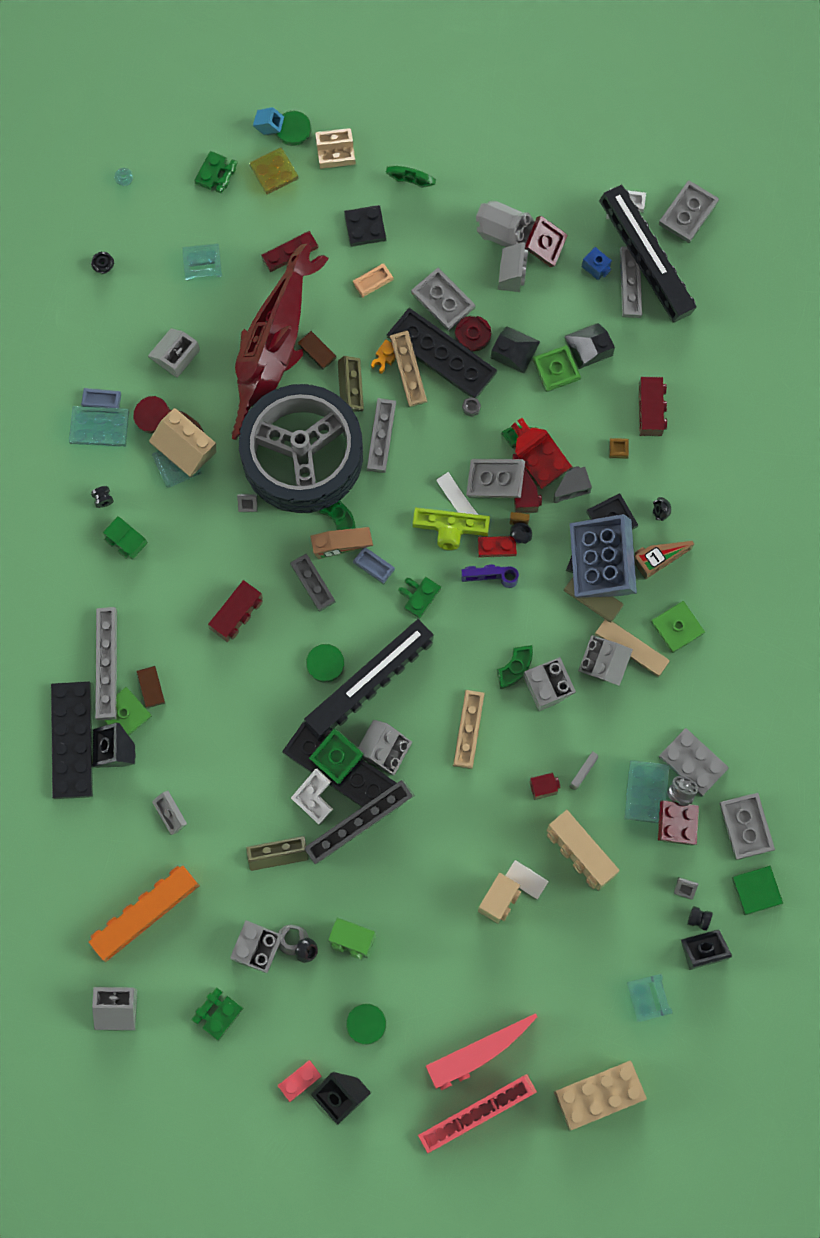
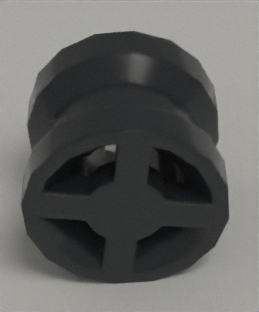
(102, 496)

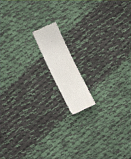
(455, 495)

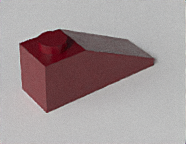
(529, 498)

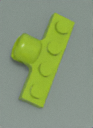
(450, 525)

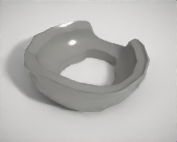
(283, 946)

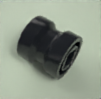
(700, 918)

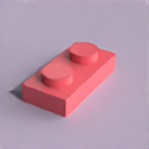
(299, 1081)

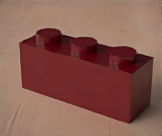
(652, 406)
(236, 611)

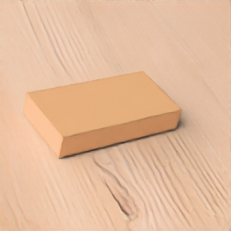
(372, 280)

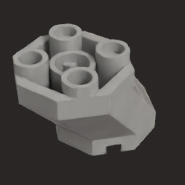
(503, 224)

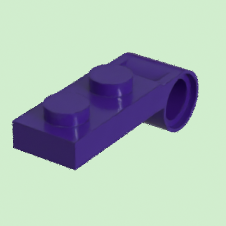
(490, 572)

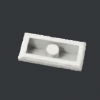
(529, 881)

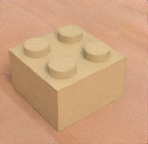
(497, 900)

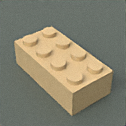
(582, 850)
(600, 1095)

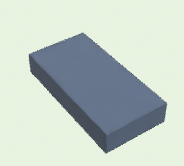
(101, 398)
(374, 565)

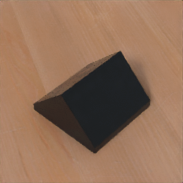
(705, 949)

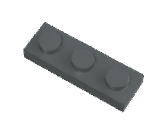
(312, 582)

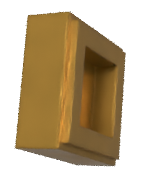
(618, 448)
(519, 518)

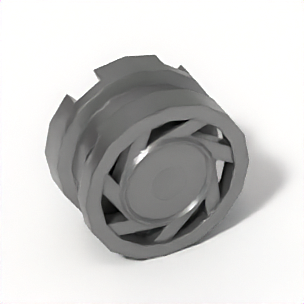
(682, 790)

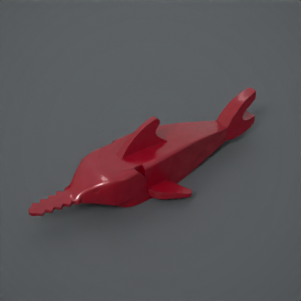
(270, 341)

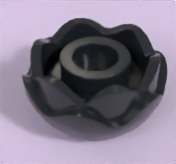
(101, 257)
(661, 509)
(521, 533)
(306, 950)

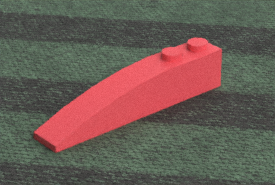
(466, 1060)
(477, 1113)

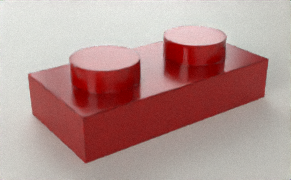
(497, 546)

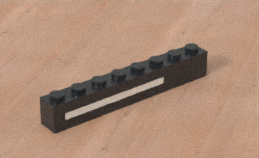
(648, 253)
(369, 679)

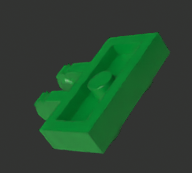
(422, 596)

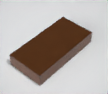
(317, 350)
(150, 687)

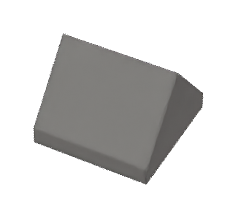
(247, 502)
(685, 888)

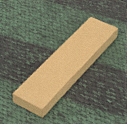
(408, 368)
(641, 652)
(468, 729)

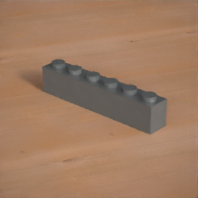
(359, 821)

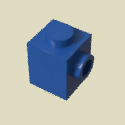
(597, 263)

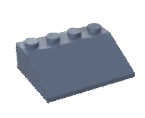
(603, 557)

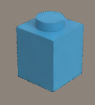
(268, 121)

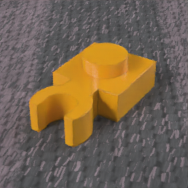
(385, 355)

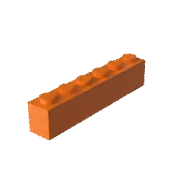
(144, 913)

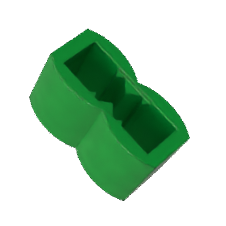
(125, 538)

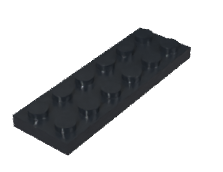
(445, 354)
(71, 740)
(360, 784)

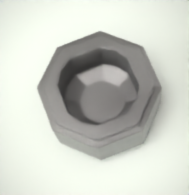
(471, 406)

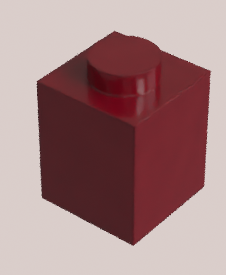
(544, 786)

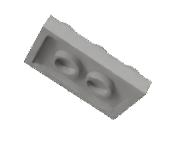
(688, 211)
(443, 299)
(495, 478)
(694, 760)
(747, 826)

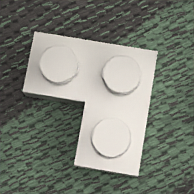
(309, 796)

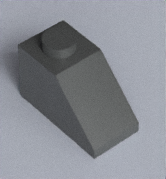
(573, 485)

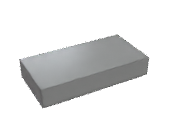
(584, 771)

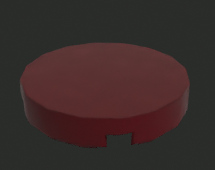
(473, 333)
(149, 413)

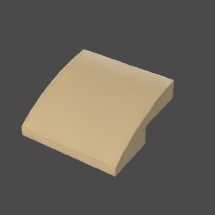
(335, 148)

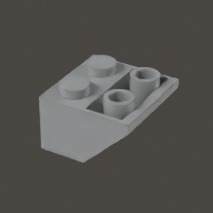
(513, 267)
(175, 351)
(605, 660)
(549, 683)
(384, 747)
(256, 947)
(114, 1008)

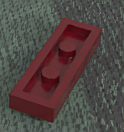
(281, 255)

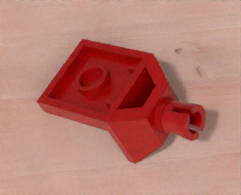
(540, 454)

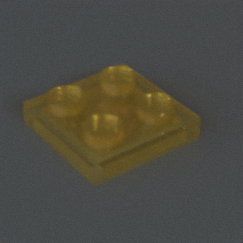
(274, 170)

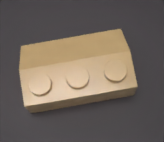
(183, 442)

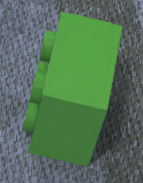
(351, 938)

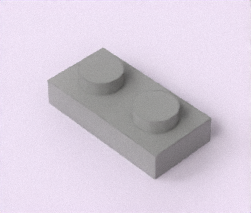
(169, 812)

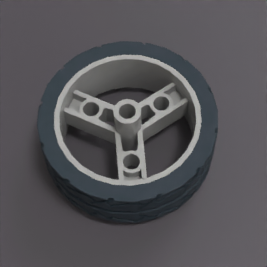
(337, 420)

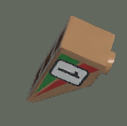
(340, 541)
(659, 556)

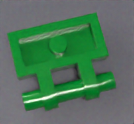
(211, 170)
(221, 1018)

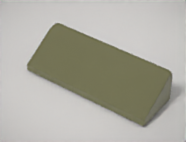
(351, 382)
(604, 606)
(277, 853)

